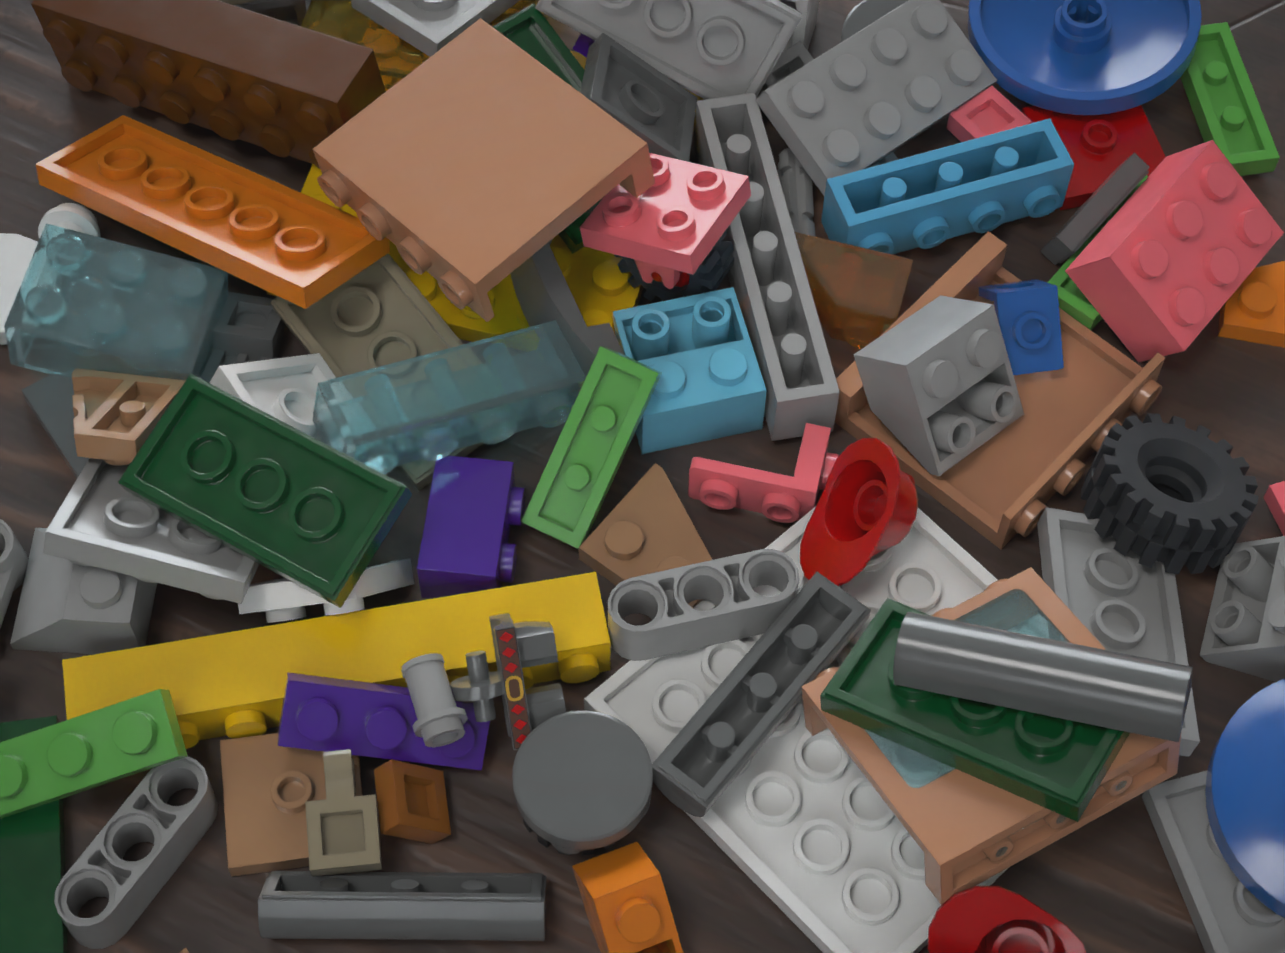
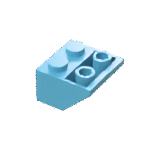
(707, 369)

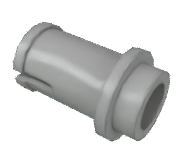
(433, 701)

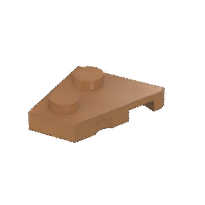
(117, 412)
(644, 534)

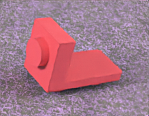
(765, 492)

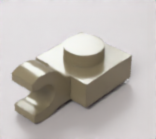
(343, 826)

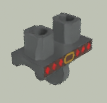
(514, 648)

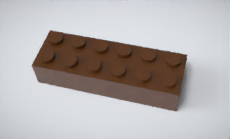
(214, 67)

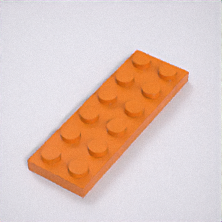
(213, 210)

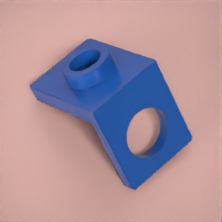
(1028, 324)

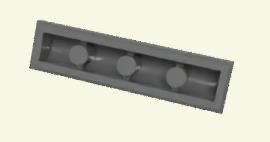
(1043, 676)
(757, 695)
(403, 906)

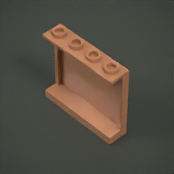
(478, 163)
(1044, 451)

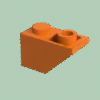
(627, 903)

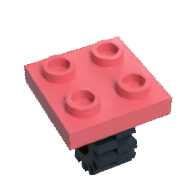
(673, 229)

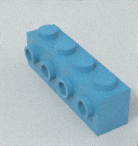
(950, 191)

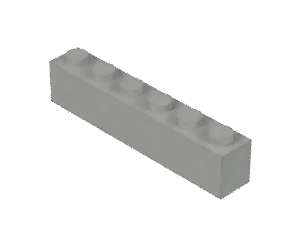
(769, 271)

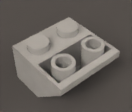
(942, 381)
(1249, 611)

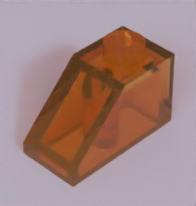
(854, 288)

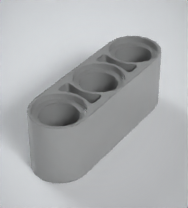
(681, 628)
(135, 884)

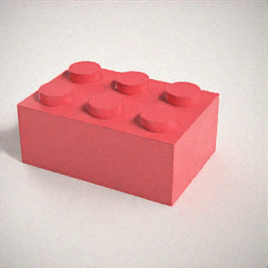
(1175, 252)

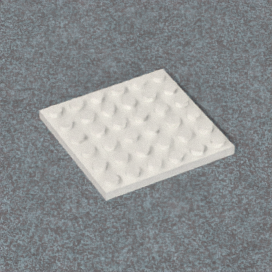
(801, 807)

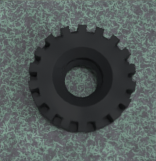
(1169, 493)

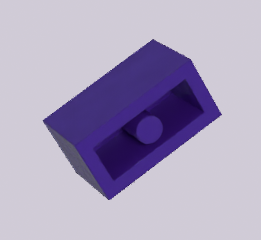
(469, 527)

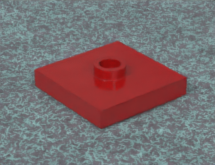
(1100, 146)

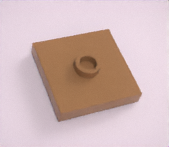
(266, 802)

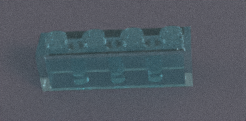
(450, 398)

